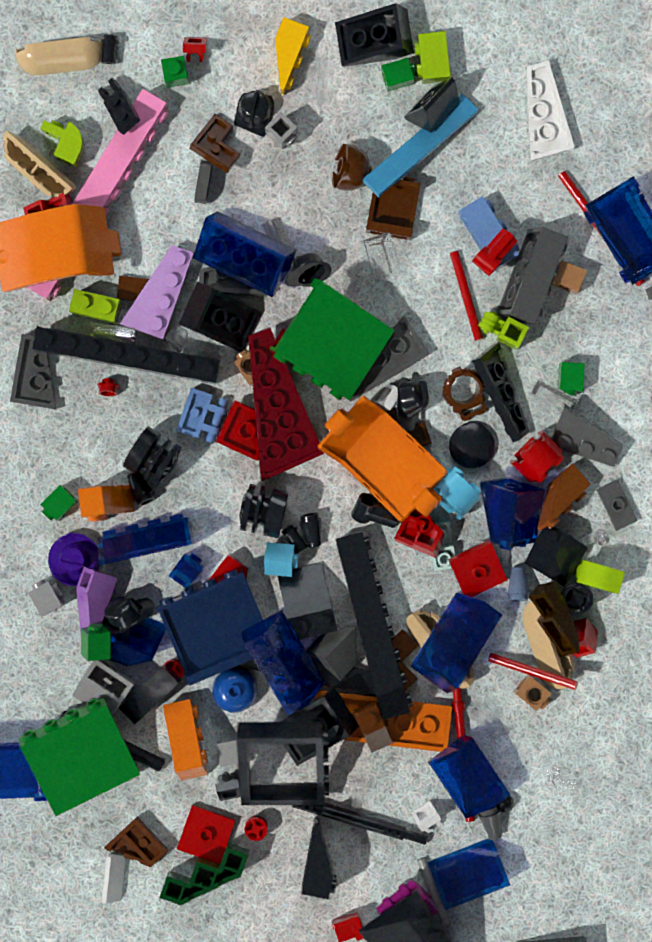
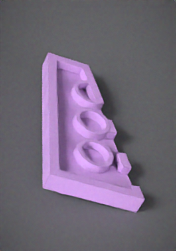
(158, 298)

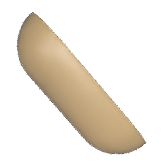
(59, 56)
(36, 166)
(420, 626)
(544, 651)

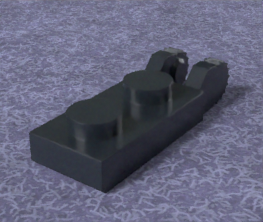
(119, 107)

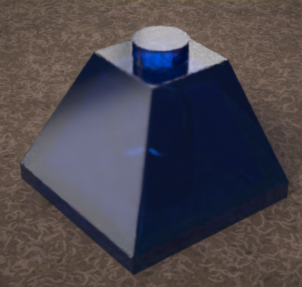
(137, 643)

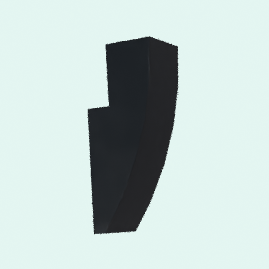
(150, 693)

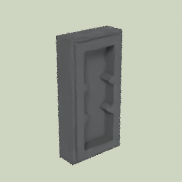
(616, 505)

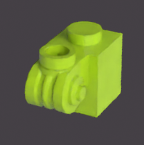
(508, 332)

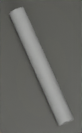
(425, 870)

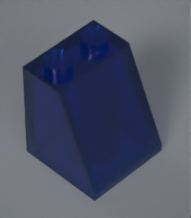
(512, 511)

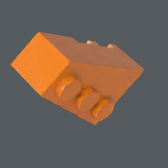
(104, 501)
(185, 739)

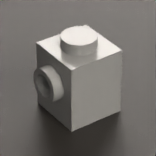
(282, 130)
(46, 597)
(228, 752)

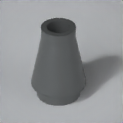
(492, 822)

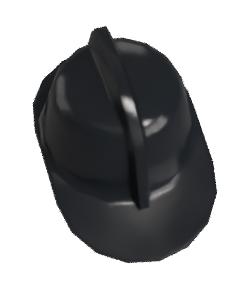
(254, 112)
(306, 269)
(411, 400)
(126, 612)

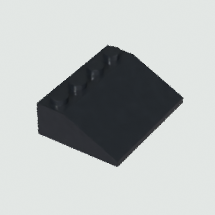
(406, 922)

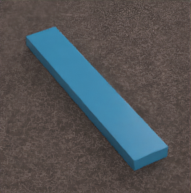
(418, 148)

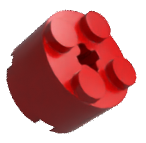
(537, 457)

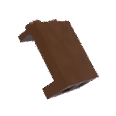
(394, 210)

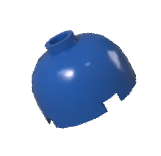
(235, 689)

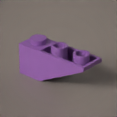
(93, 595)

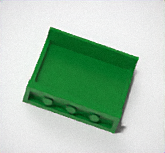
(332, 341)
(78, 756)

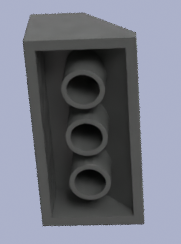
(532, 275)

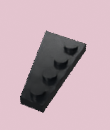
(501, 392)

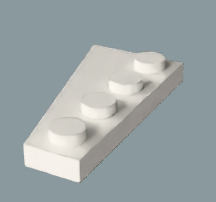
(546, 118)

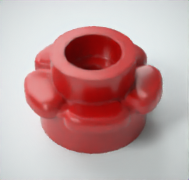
(108, 387)

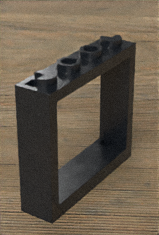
(282, 733)

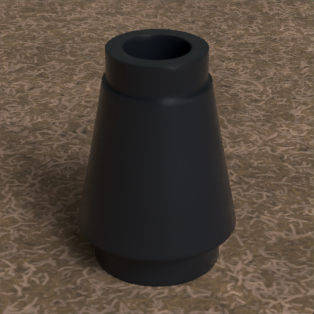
(140, 489)
(311, 529)

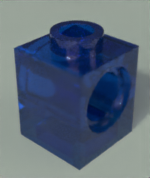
(187, 570)

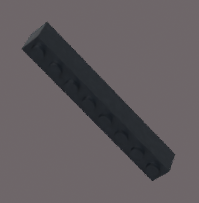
(126, 355)
(372, 625)

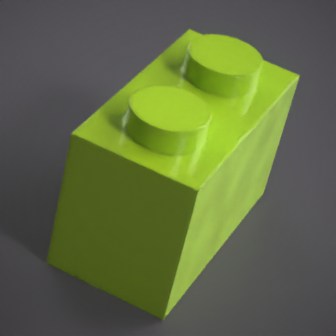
(433, 57)
(95, 306)

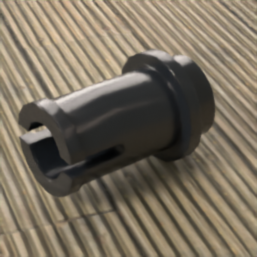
(109, 49)
(293, 537)

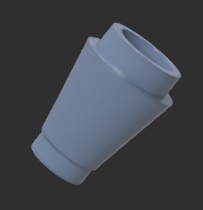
(518, 585)

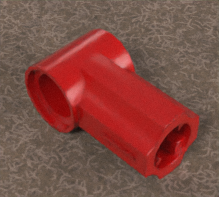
(491, 256)

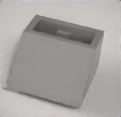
(105, 682)

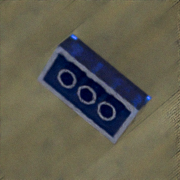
(243, 253)
(145, 540)
(456, 641)
(283, 661)

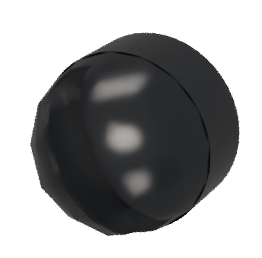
(509, 806)

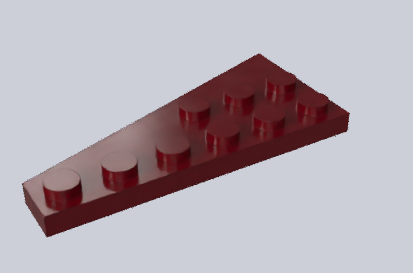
(281, 420)

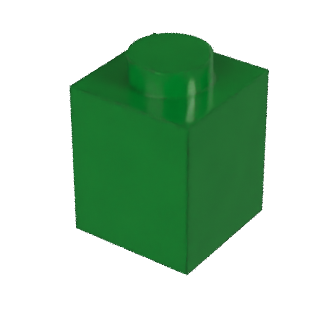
(175, 71)
(398, 74)
(571, 377)
(58, 503)
(95, 642)

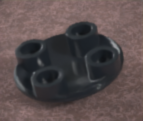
(471, 445)

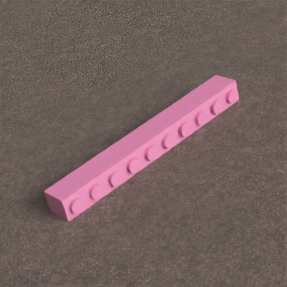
(115, 166)

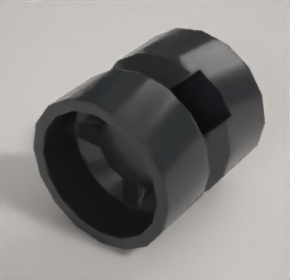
(578, 598)

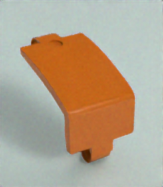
(56, 246)
(384, 458)

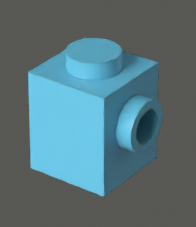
(280, 559)

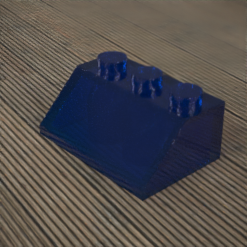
(468, 777)
(468, 873)

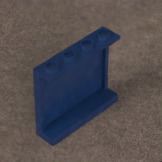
(209, 623)

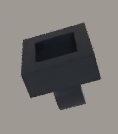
(228, 789)

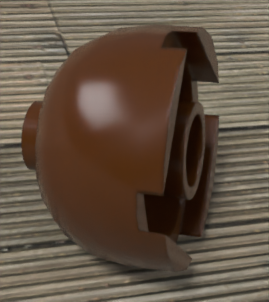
(351, 168)

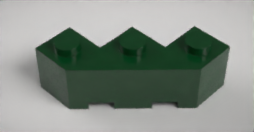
(205, 876)

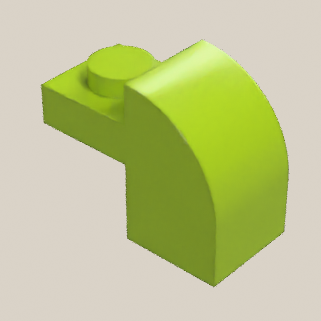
(71, 143)
(599, 576)

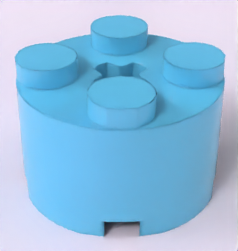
(457, 493)

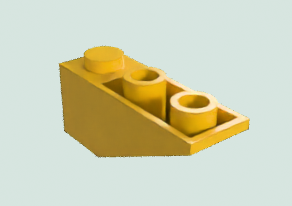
(289, 45)

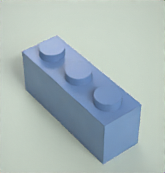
(484, 226)

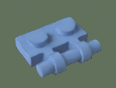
(195, 413)

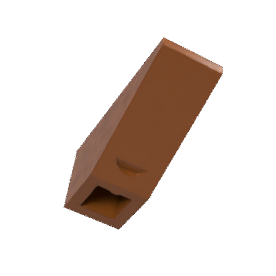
(560, 493)

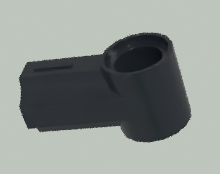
(369, 509)

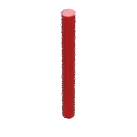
(466, 295)
(533, 671)

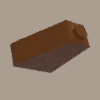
(372, 726)

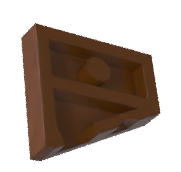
(138, 843)

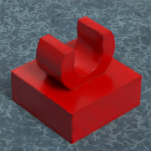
(194, 45)

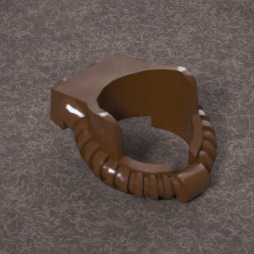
(477, 398)

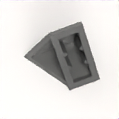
(336, 651)

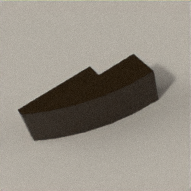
(555, 618)

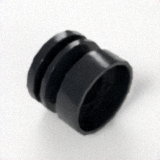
(152, 457)
(263, 510)

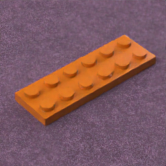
(422, 728)

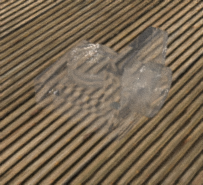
(350, 281)

